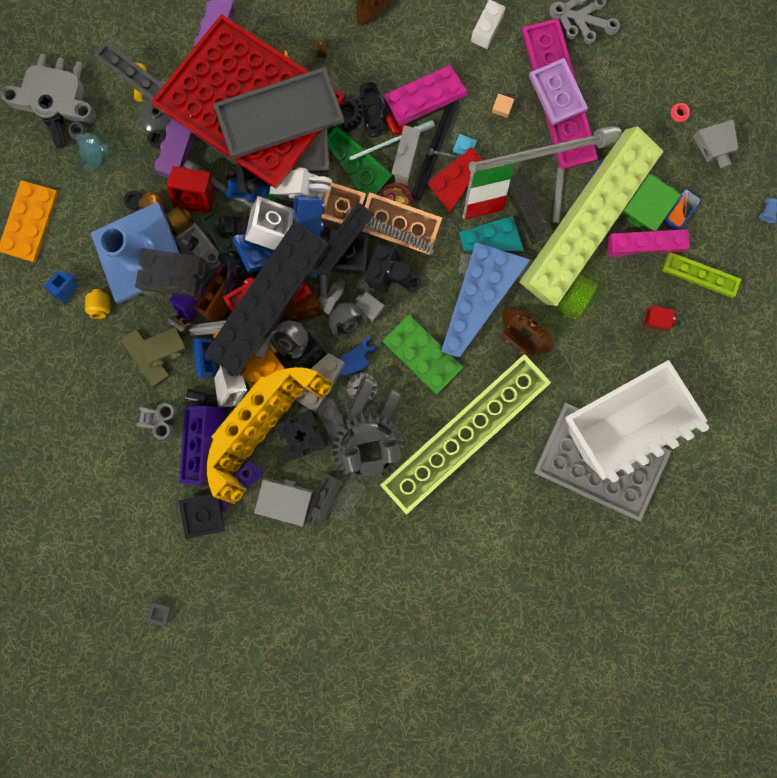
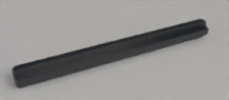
(436, 145)

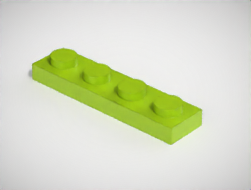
(701, 275)

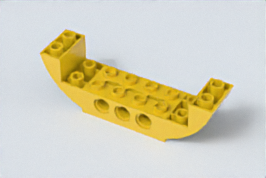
(252, 421)

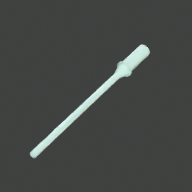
(424, 127)

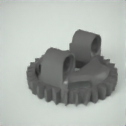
(366, 431)

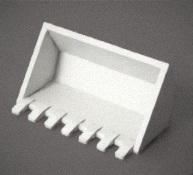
(635, 422)

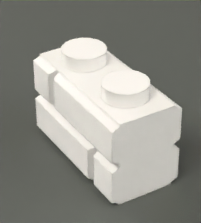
(488, 24)

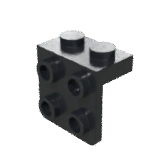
(235, 272)

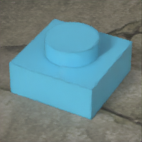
(463, 144)

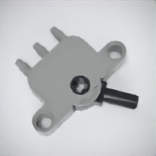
(51, 96)

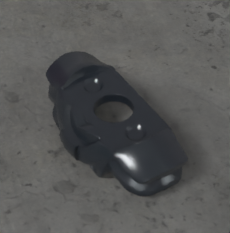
(371, 96)

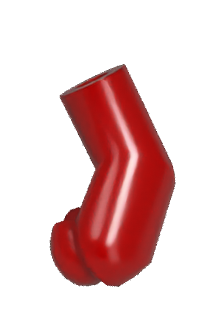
(393, 126)

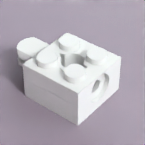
(301, 183)

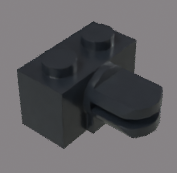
(386, 269)

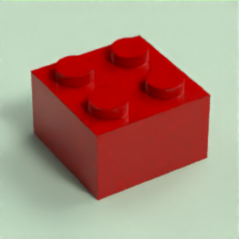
(191, 189)

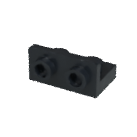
(309, 358)

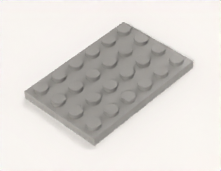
(565, 466)

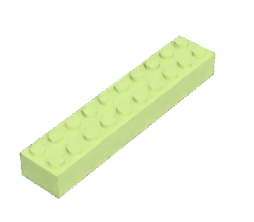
(591, 216)
(465, 434)

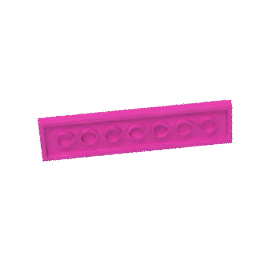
(544, 46)

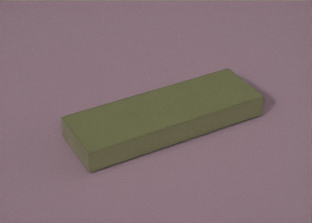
(154, 375)

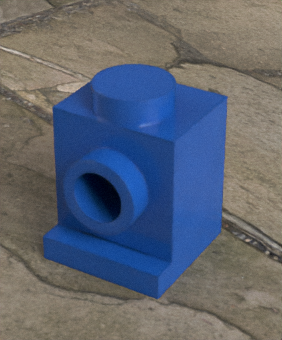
(62, 286)

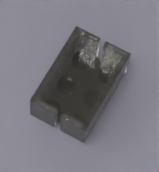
(170, 273)

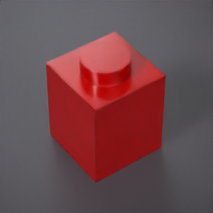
(659, 318)

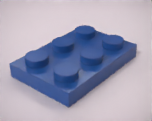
(252, 254)

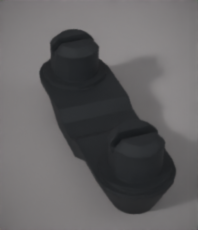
(245, 183)
(230, 224)

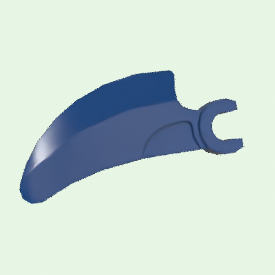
(356, 359)

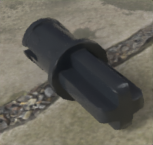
(201, 398)

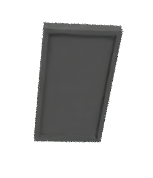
(278, 113)

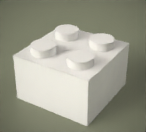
(268, 223)

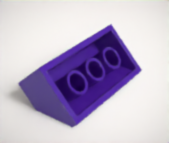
(198, 427)

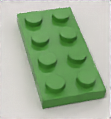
(422, 354)

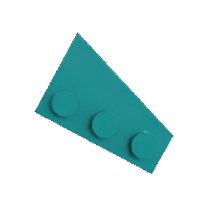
(497, 234)

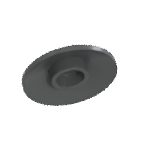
(151, 121)

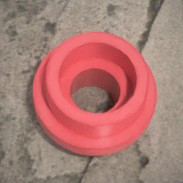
(680, 107)

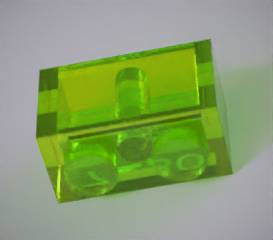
(577, 297)

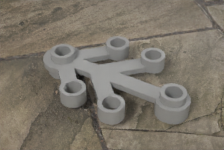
(581, 18)

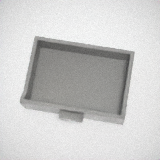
(406, 155)
(283, 501)

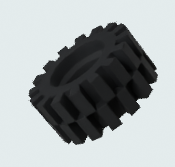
(357, 115)

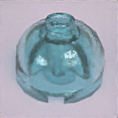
(91, 151)

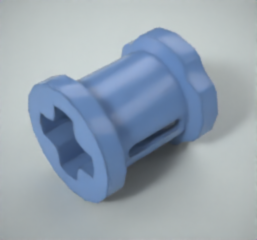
(770, 211)

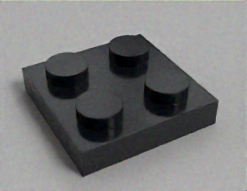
(201, 516)

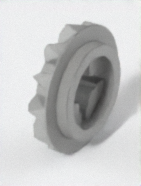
(355, 381)

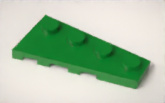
(364, 171)

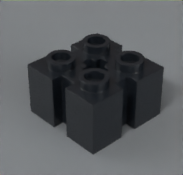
(289, 431)

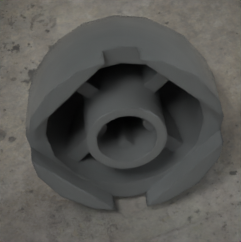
(345, 319)
(290, 338)

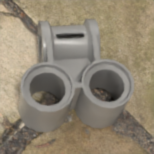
(155, 420)

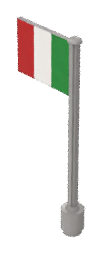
(492, 177)

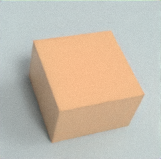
(502, 105)

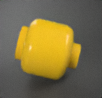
(97, 304)

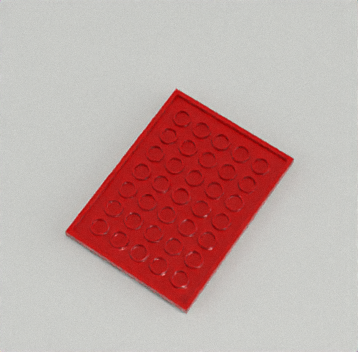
(224, 66)

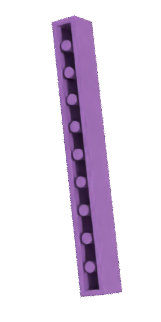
(179, 140)

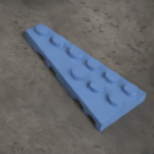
(483, 287)

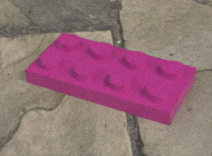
(425, 95)

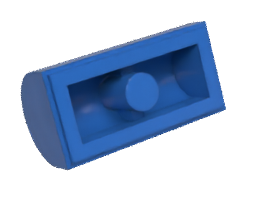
(204, 365)

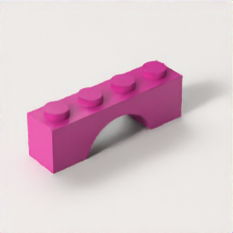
(654, 241)

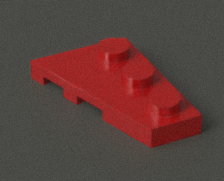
(454, 179)

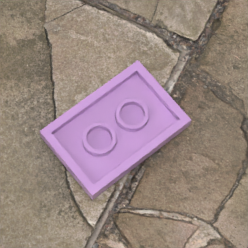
(558, 91)

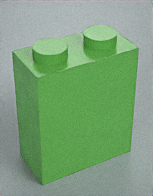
(650, 204)

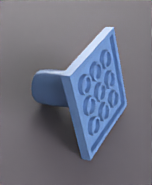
(121, 246)

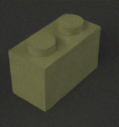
(162, 348)

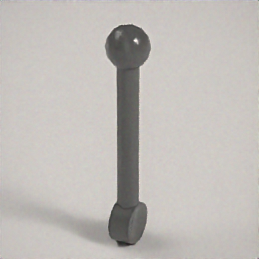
(430, 152)

